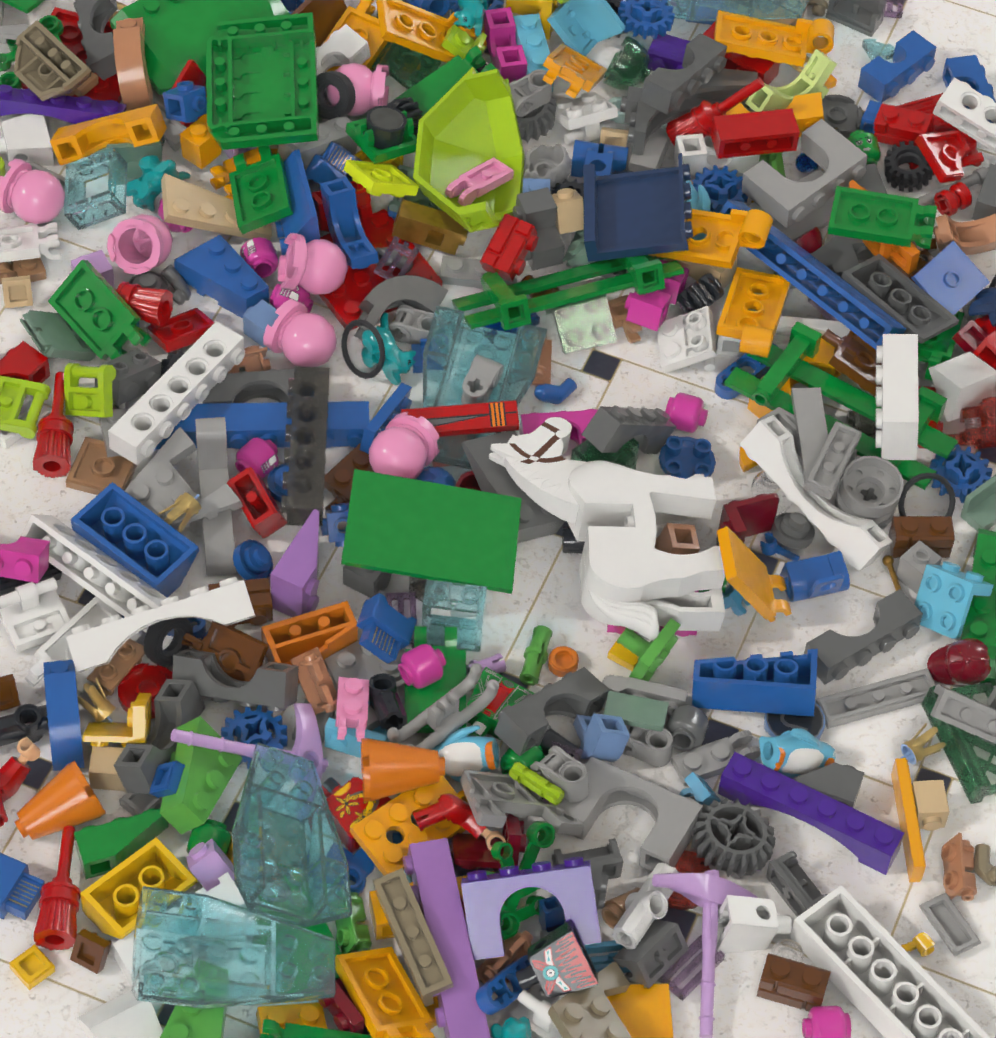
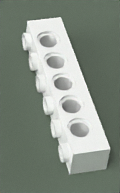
(972, 120)
(176, 393)
(92, 567)

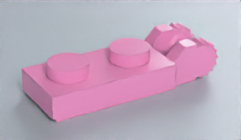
(479, 181)
(352, 706)

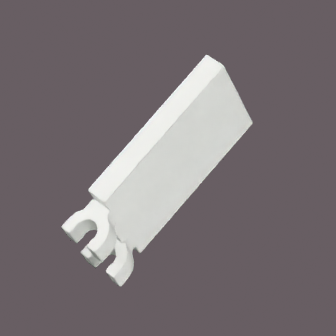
(29, 242)
(57, 647)

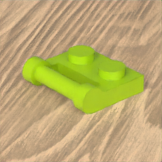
(88, 400)
(11, 401)

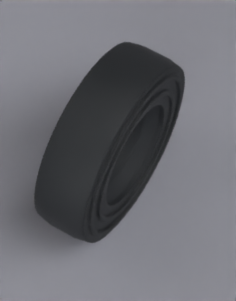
(346, 93)
(156, 634)

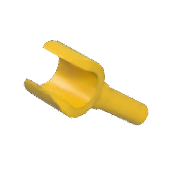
(922, 943)

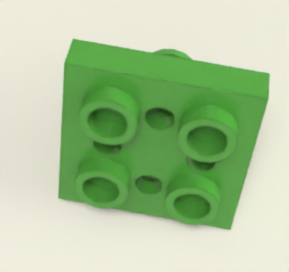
(652, 653)

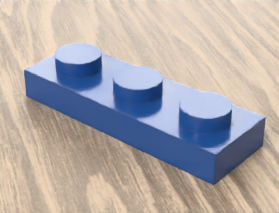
(392, 407)

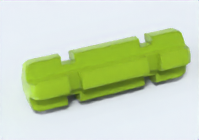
(536, 783)

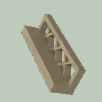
(412, 935)

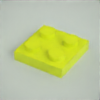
(381, 178)

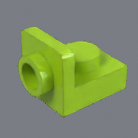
(459, 42)

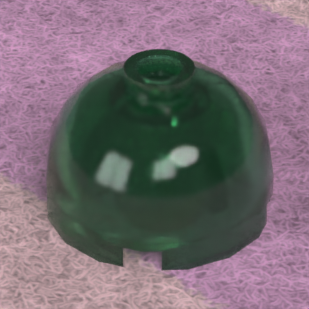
(628, 66)

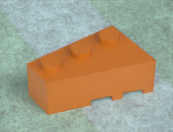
(324, 628)

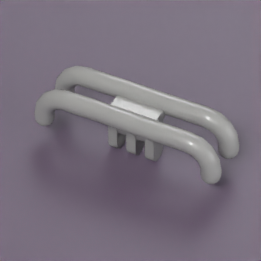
(444, 714)

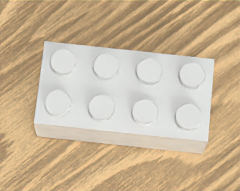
(897, 397)

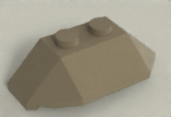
(47, 64)

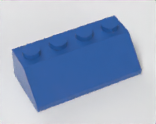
(304, 216)
(136, 539)

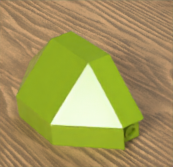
(463, 131)

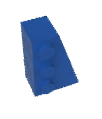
(222, 275)

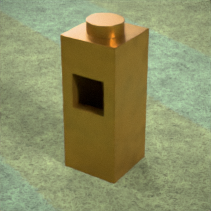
(428, 227)

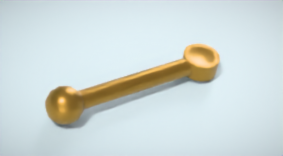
(888, 561)

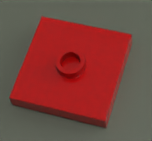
(180, 330)

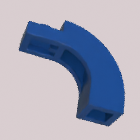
(345, 224)
(63, 714)

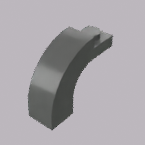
(398, 291)

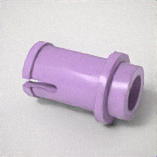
(491, 662)

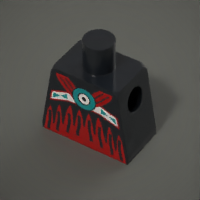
(559, 963)

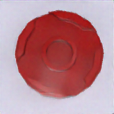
(142, 679)

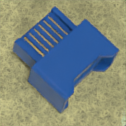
(330, 164)
(384, 628)
(17, 888)

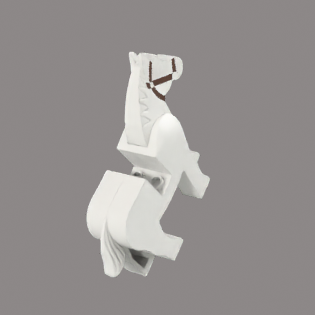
(617, 517)

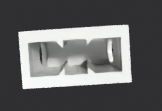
(27, 139)
(749, 924)

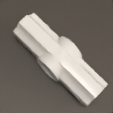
(643, 909)

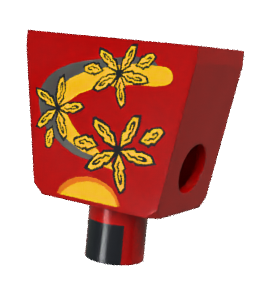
(348, 807)

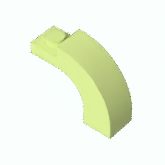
(809, 81)

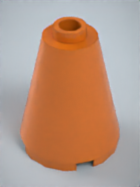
(397, 768)
(60, 803)

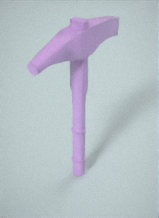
(306, 743)
(708, 892)

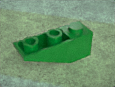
(109, 844)

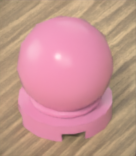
(368, 87)
(30, 193)
(140, 244)
(313, 265)
(300, 335)
(404, 447)

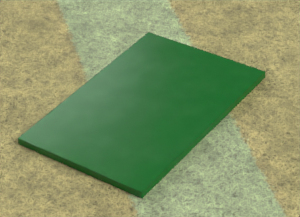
(431, 531)

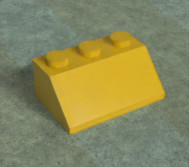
(115, 897)

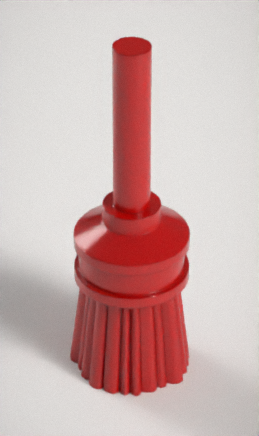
(700, 117)
(150, 304)
(54, 437)
(59, 902)

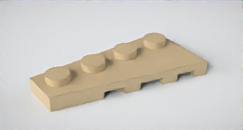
(202, 209)

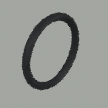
(345, 352)
(912, 481)

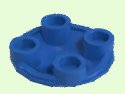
(687, 456)

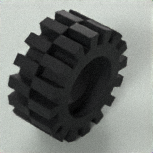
(902, 177)

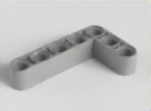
(213, 474)

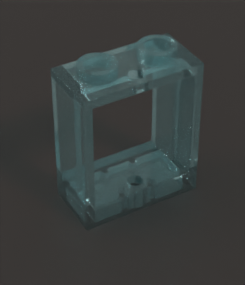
(103, 206)
(468, 599)

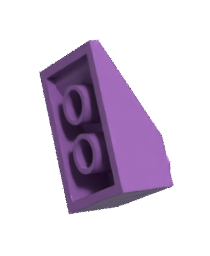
(296, 574)

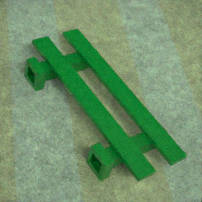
(514, 308)
(790, 364)

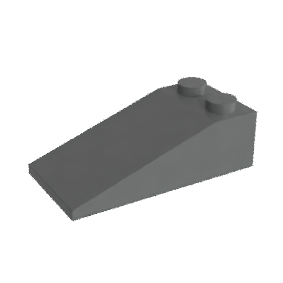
(900, 298)
(494, 478)

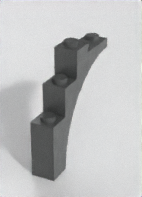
(646, 119)
(844, 252)

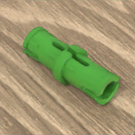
(535, 655)

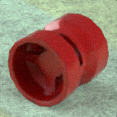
(953, 199)

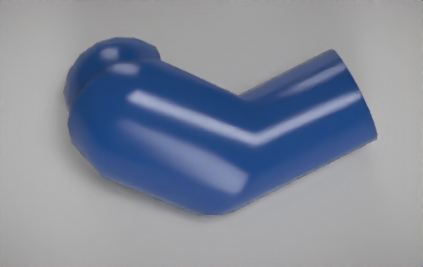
(553, 393)

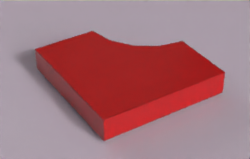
(944, 153)

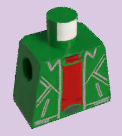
(508, 694)

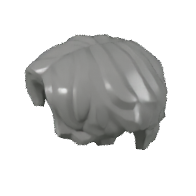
(548, 163)

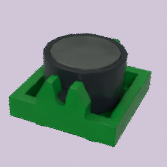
(383, 134)

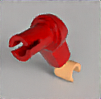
(14, 773)
(459, 813)

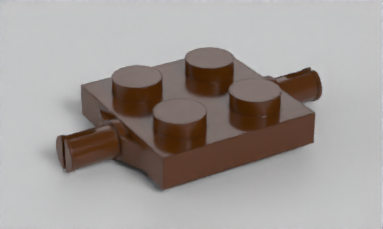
(854, 359)
(340, 477)
(234, 650)

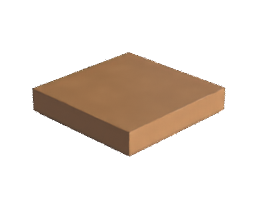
(95, 471)

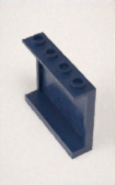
(637, 212)

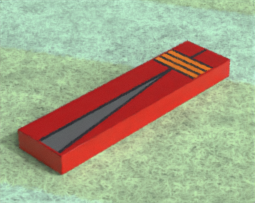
(470, 418)

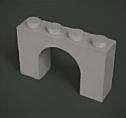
(793, 200)
(671, 812)

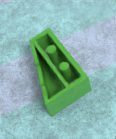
(201, 782)
(195, 1023)

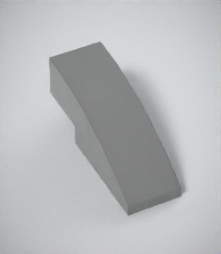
(653, 152)

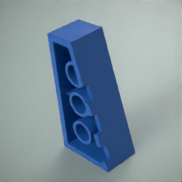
(757, 684)

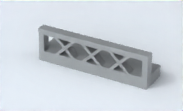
(965, 713)

